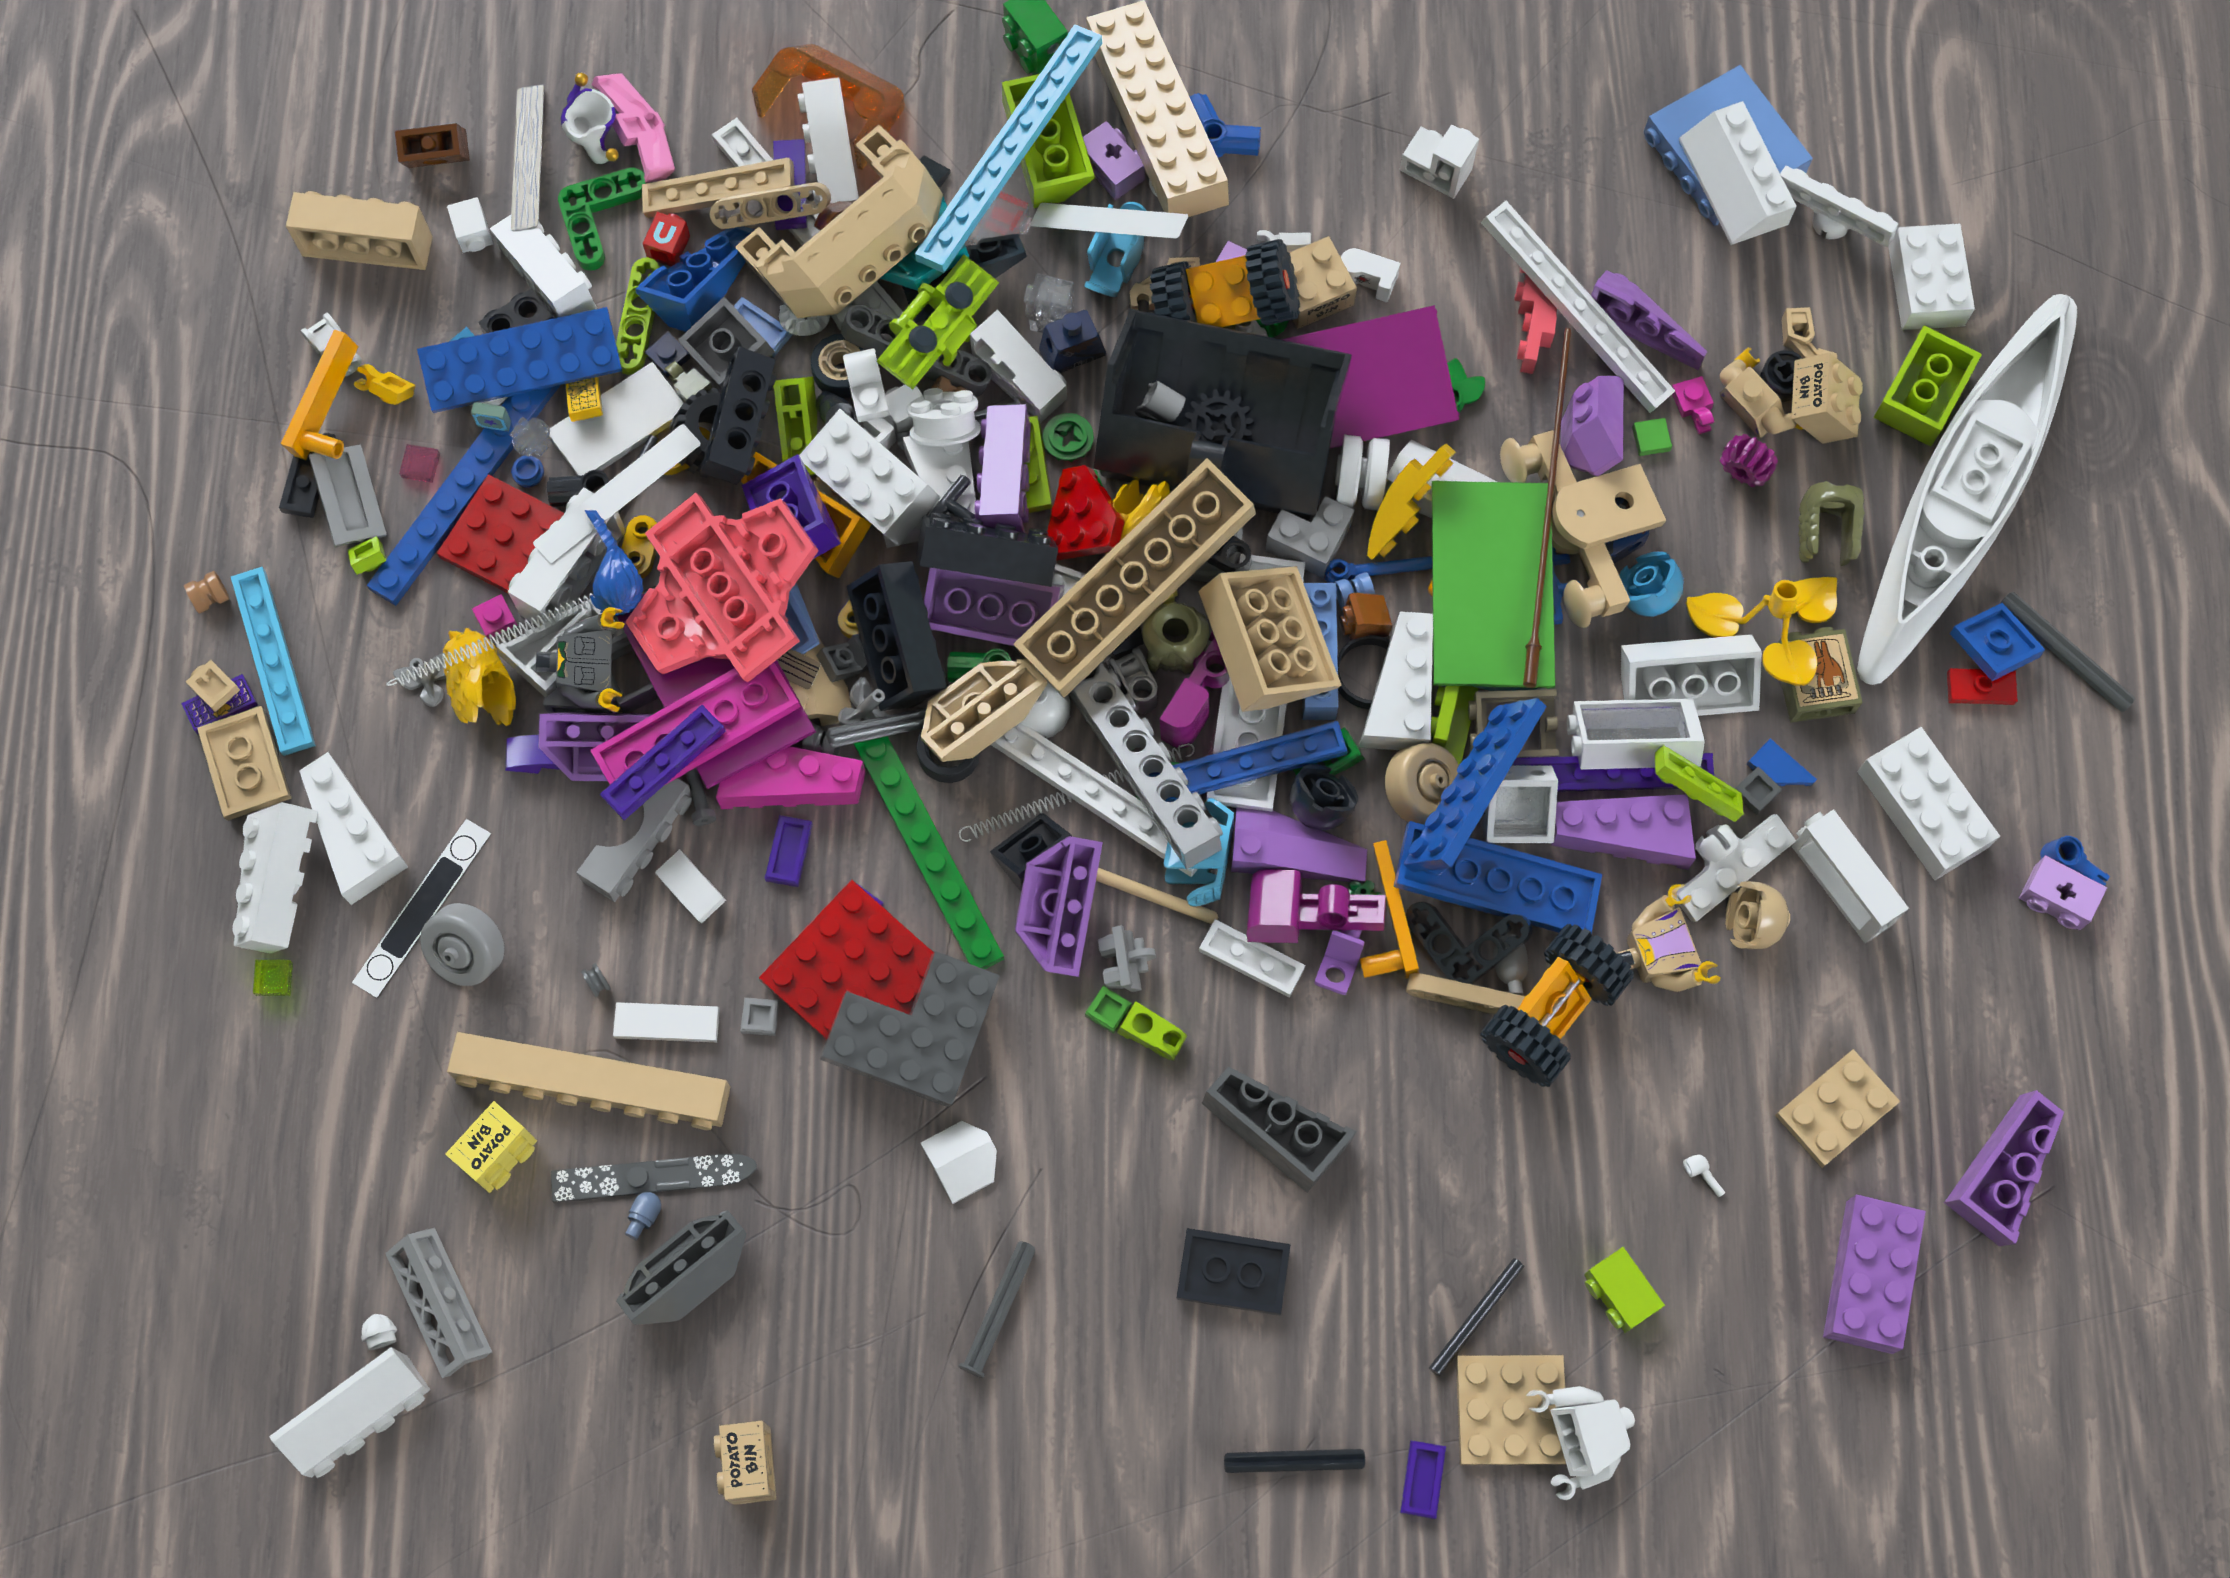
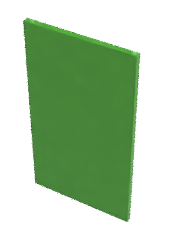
(1487, 583)

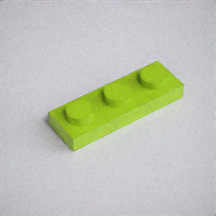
(1039, 492)
(1698, 783)

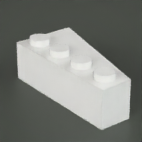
(1403, 692)
(352, 836)
(271, 876)

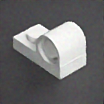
(866, 385)

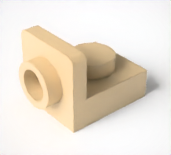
(212, 685)

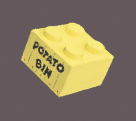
(492, 1147)

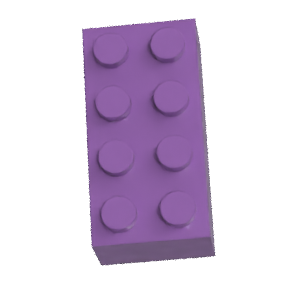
(986, 605)
(1874, 1274)

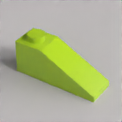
(796, 415)

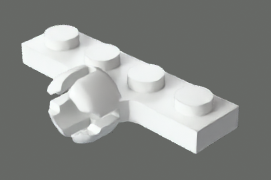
(1837, 212)
(1731, 861)

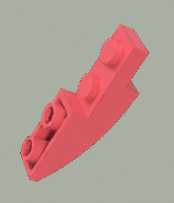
(1538, 322)

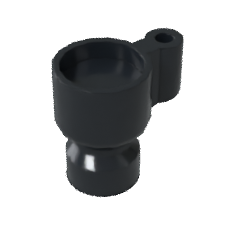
(829, 403)

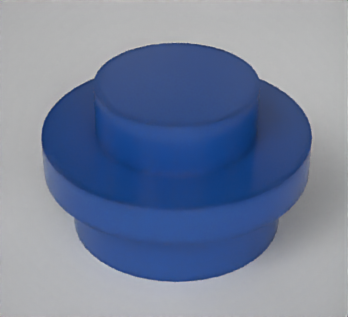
(527, 471)

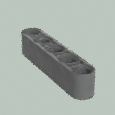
(878, 323)

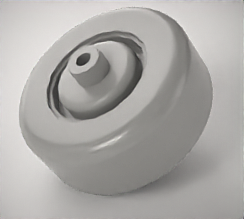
(462, 944)

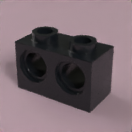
(513, 313)

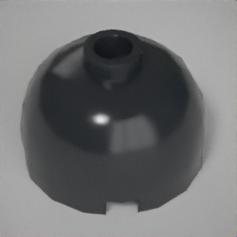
(1321, 798)

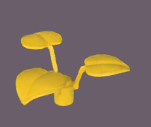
(1789, 662)

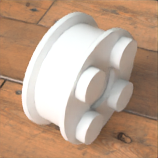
(943, 417)

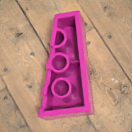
(793, 779)

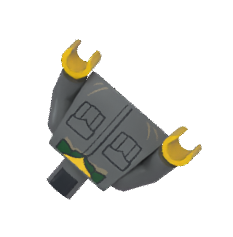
(584, 661)

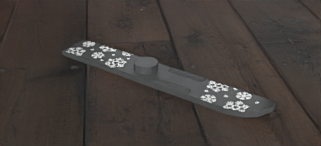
(650, 1176)

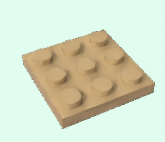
(1496, 1412)

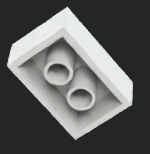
(1931, 276)

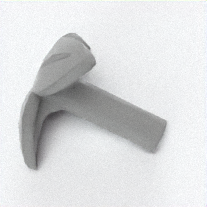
(431, 693)
(865, 701)

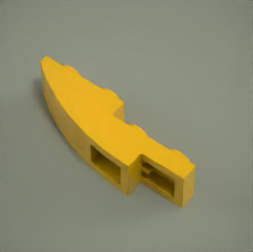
(1397, 508)

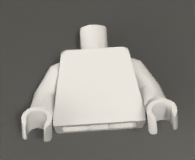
(1590, 1435)

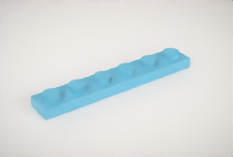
(273, 661)

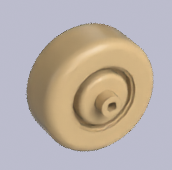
(1418, 779)

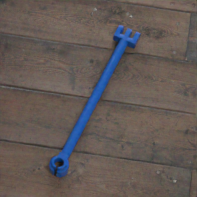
(1399, 566)

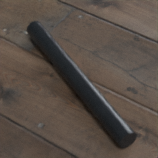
(1476, 1317)

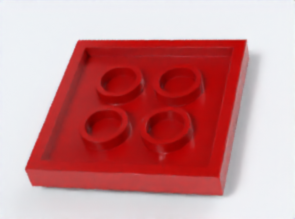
(497, 532)

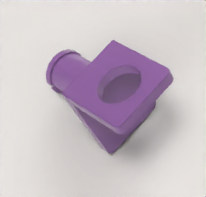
(1341, 953)

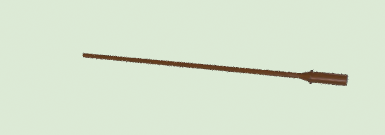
(1534, 647)

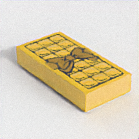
(584, 399)

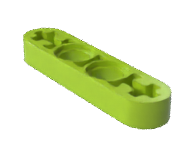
(634, 315)

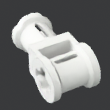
(319, 335)

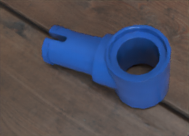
(2074, 858)

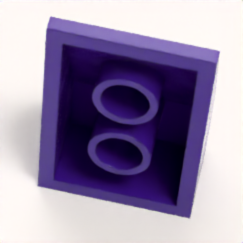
(795, 487)

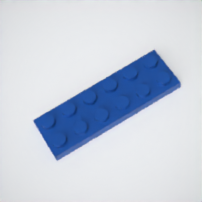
(519, 360)
(1474, 785)
(1506, 884)

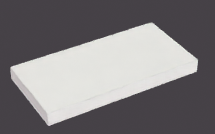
(631, 413)

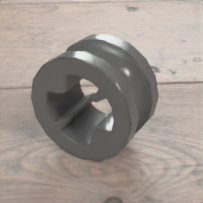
(595, 980)

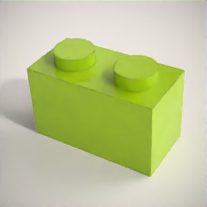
(1623, 1290)

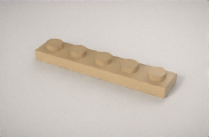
(707, 188)

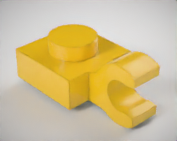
(387, 386)

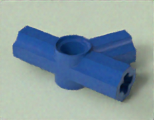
(1230, 138)

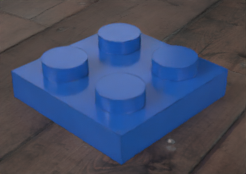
(1997, 641)

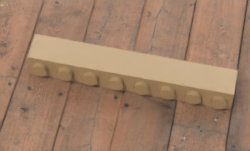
(588, 1080)

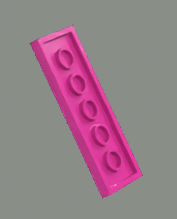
(736, 704)

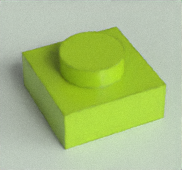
(367, 555)

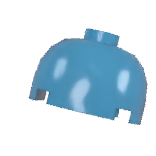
(1653, 584)

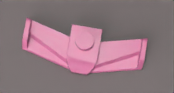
(638, 125)

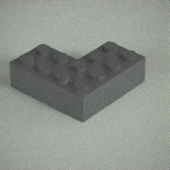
(921, 1049)

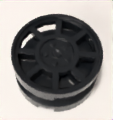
(1779, 373)

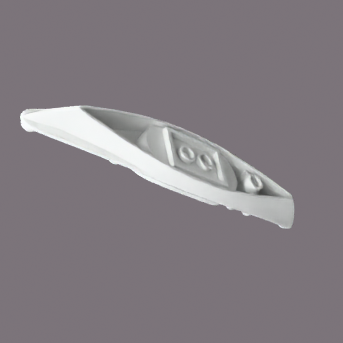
(1969, 486)

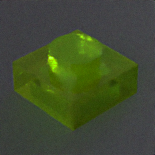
(272, 977)

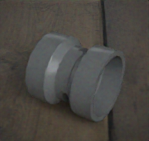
(819, 742)

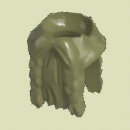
(1841, 501)
(1175, 620)

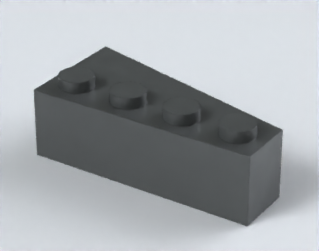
(1277, 1127)

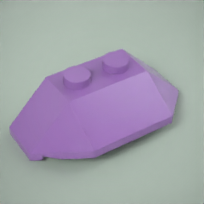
(1594, 426)
(571, 735)
(1058, 903)

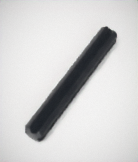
(1294, 1460)

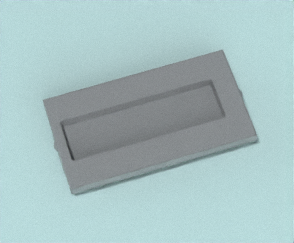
(348, 496)

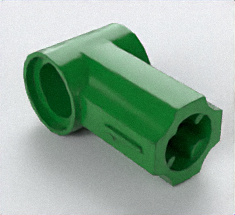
(962, 662)

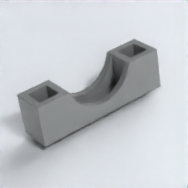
(612, 868)

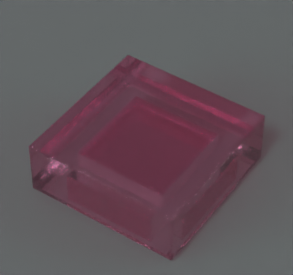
(419, 463)

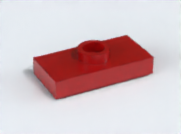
(1975, 687)

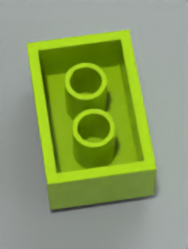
(1927, 386)

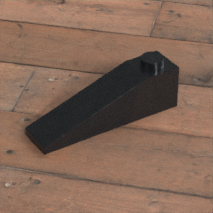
(991, 254)

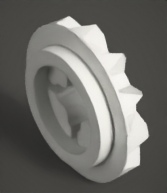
(800, 326)

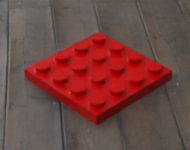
(851, 949)

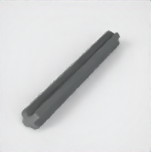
(2069, 653)

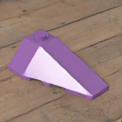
(1644, 320)

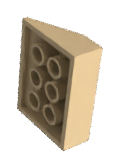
(1268, 637)

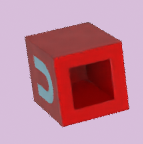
(666, 238)

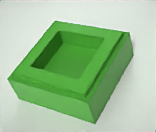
(1652, 437)
(1108, 1009)

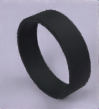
(1366, 640)

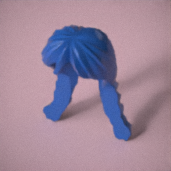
(617, 580)

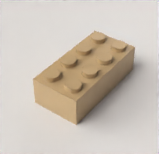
(359, 230)

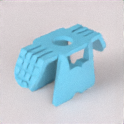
(1107, 278)
(1212, 891)

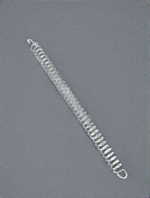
(491, 645)
(1045, 805)

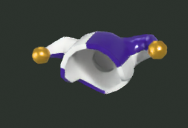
(589, 120)

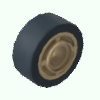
(825, 357)

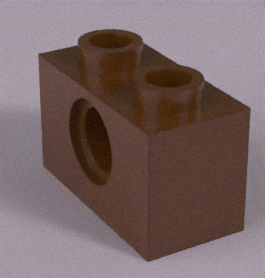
(432, 145)

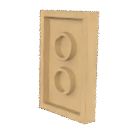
(244, 763)
(1837, 1108)

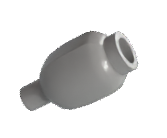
(1512, 968)

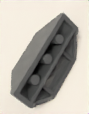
(684, 1270)

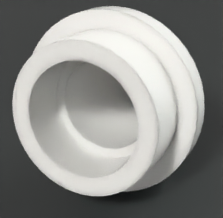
(378, 1332)

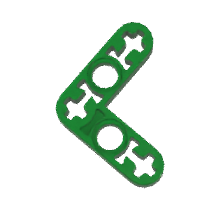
(583, 210)

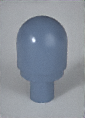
(643, 1213)

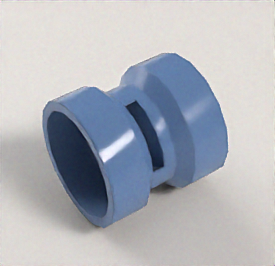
(1360, 584)

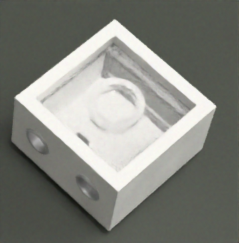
(1523, 807)

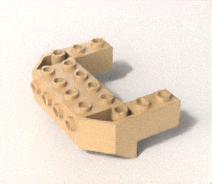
(859, 241)

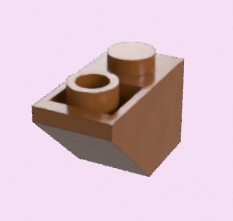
(1365, 616)

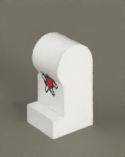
(1372, 271)

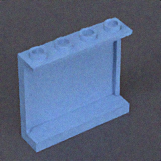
(1734, 86)

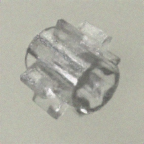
(531, 436)

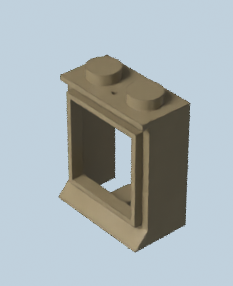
(1547, 721)

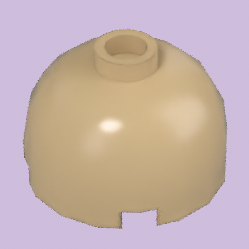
(1756, 915)

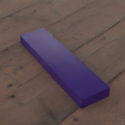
(662, 762)

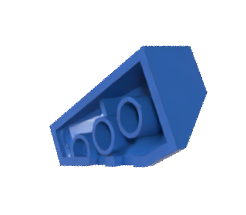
(696, 282)

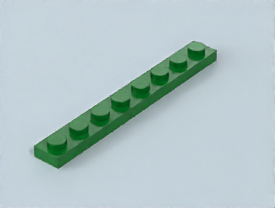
(929, 852)

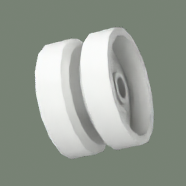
(1361, 472)

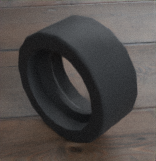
(944, 774)

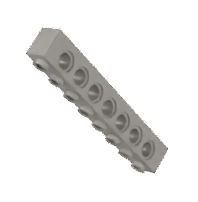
(1190, 843)

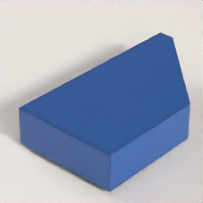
(1780, 766)

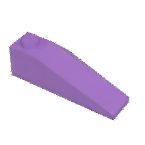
(1281, 843)

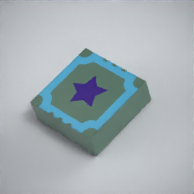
(491, 416)

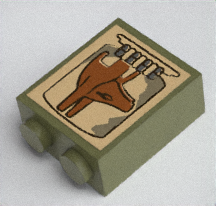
(1835, 683)

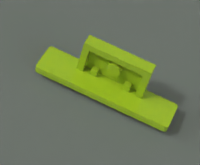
(1452, 724)

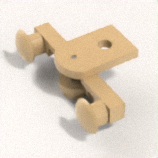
(1587, 519)

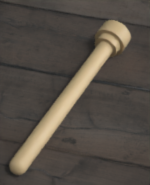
(1155, 896)

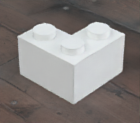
(1441, 160)

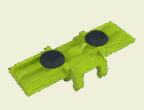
(945, 330)

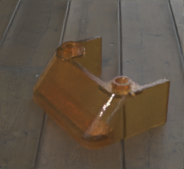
(872, 96)

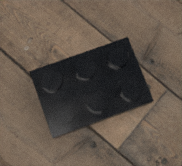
(1233, 1271)

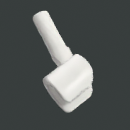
(1699, 1165)

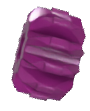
(1748, 460)

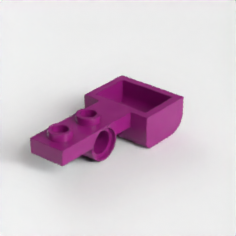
(1190, 705)
(1281, 909)

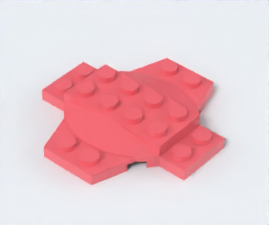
(722, 587)

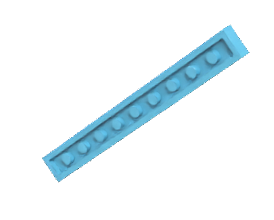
(1008, 149)

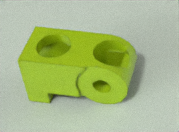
(1152, 1031)

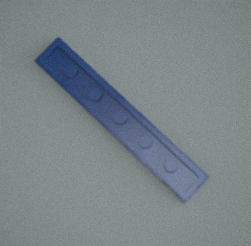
(1262, 758)

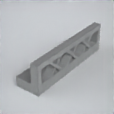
(441, 1297)

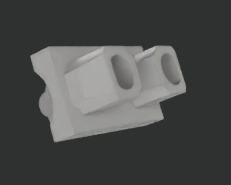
(1130, 956)

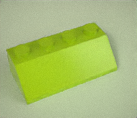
(1058, 158)

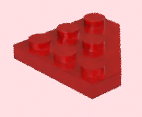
(1083, 516)

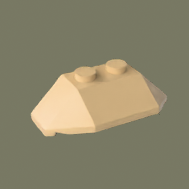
(980, 708)

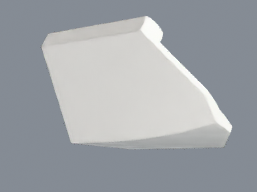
(962, 1159)

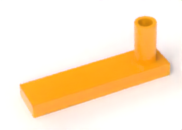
(318, 397)
(1405, 955)

